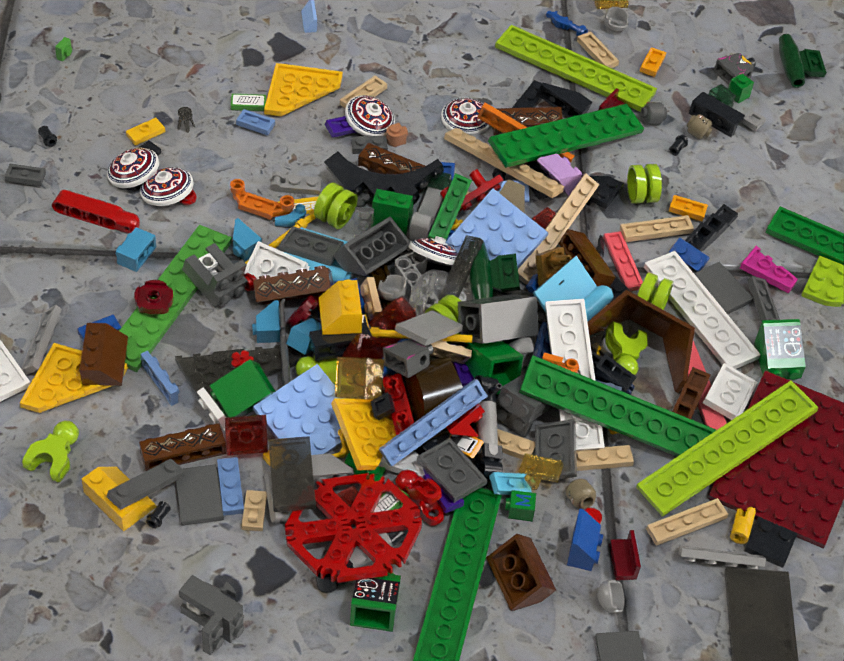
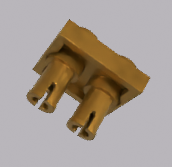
(550, 262)

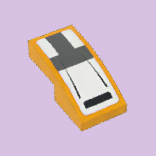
(467, 444)

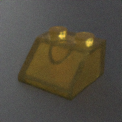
(359, 378)

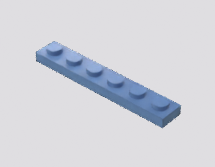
(433, 422)

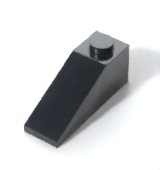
(571, 102)

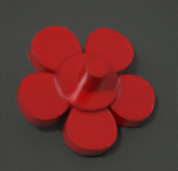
(240, 359)

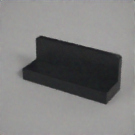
(721, 115)
(332, 345)

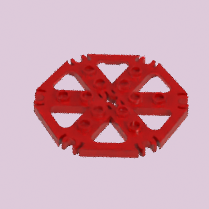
(365, 535)

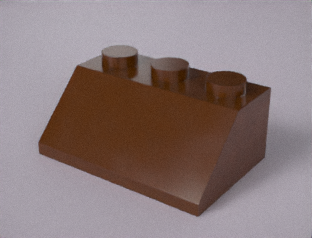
(103, 355)
(520, 572)

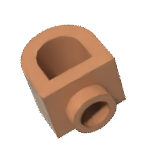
(396, 135)

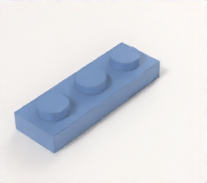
(160, 377)
(230, 486)

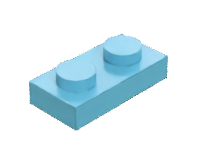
(506, 482)

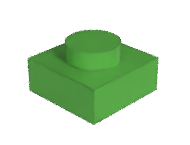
(63, 49)

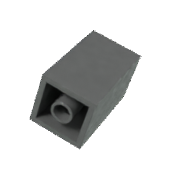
(499, 318)

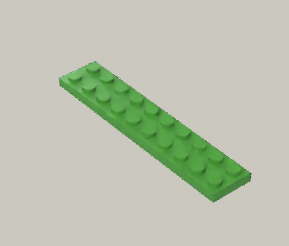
(146, 329)

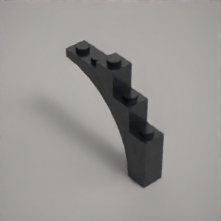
(359, 179)

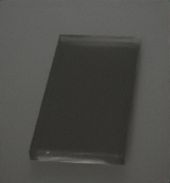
(760, 615)

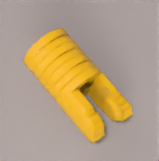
(742, 525)

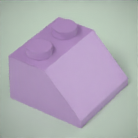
(561, 171)

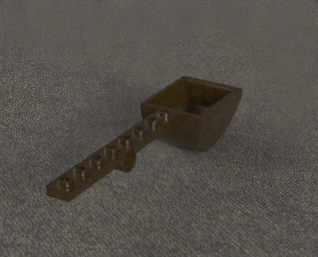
(430, 385)

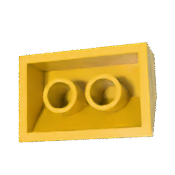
(341, 309)
(96, 487)

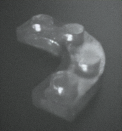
(427, 283)

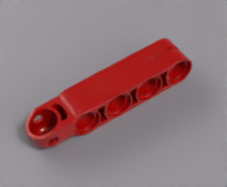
(95, 211)

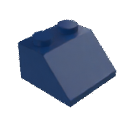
(585, 542)

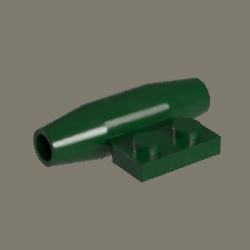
(798, 62)
(496, 274)

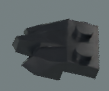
(606, 191)

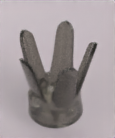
(185, 115)

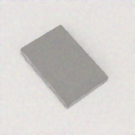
(428, 328)

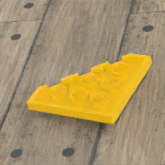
(297, 86)
(58, 380)
(363, 431)

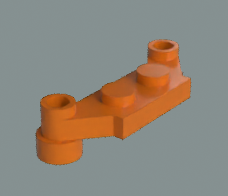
(259, 205)

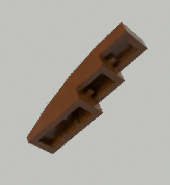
(691, 393)

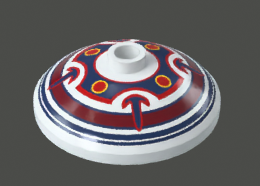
(463, 114)
(369, 115)
(132, 167)
(167, 186)
(434, 249)

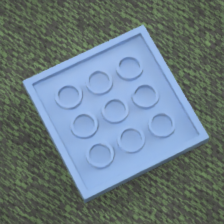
(501, 228)
(304, 410)

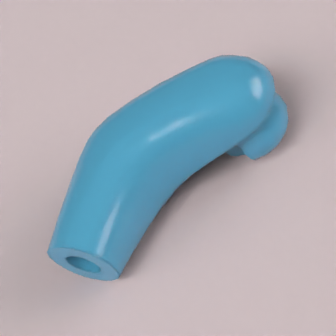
(290, 219)

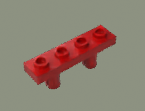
(480, 193)
(403, 416)

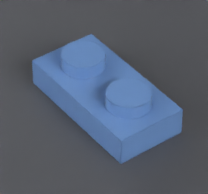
(255, 122)

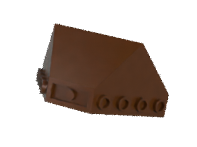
(675, 333)

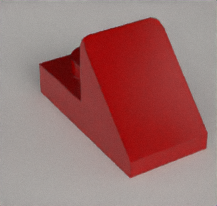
(462, 425)

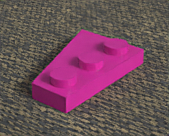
(764, 268)

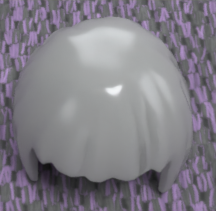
(525, 347)

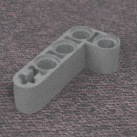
(424, 219)
(411, 268)

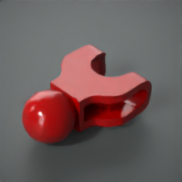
(423, 494)

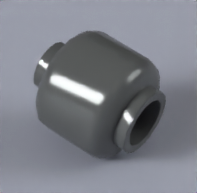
(653, 113)

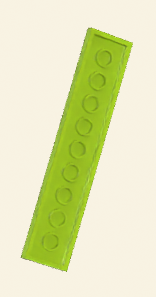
(574, 67)
(726, 448)

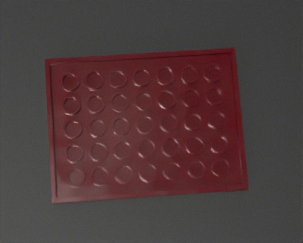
(796, 476)

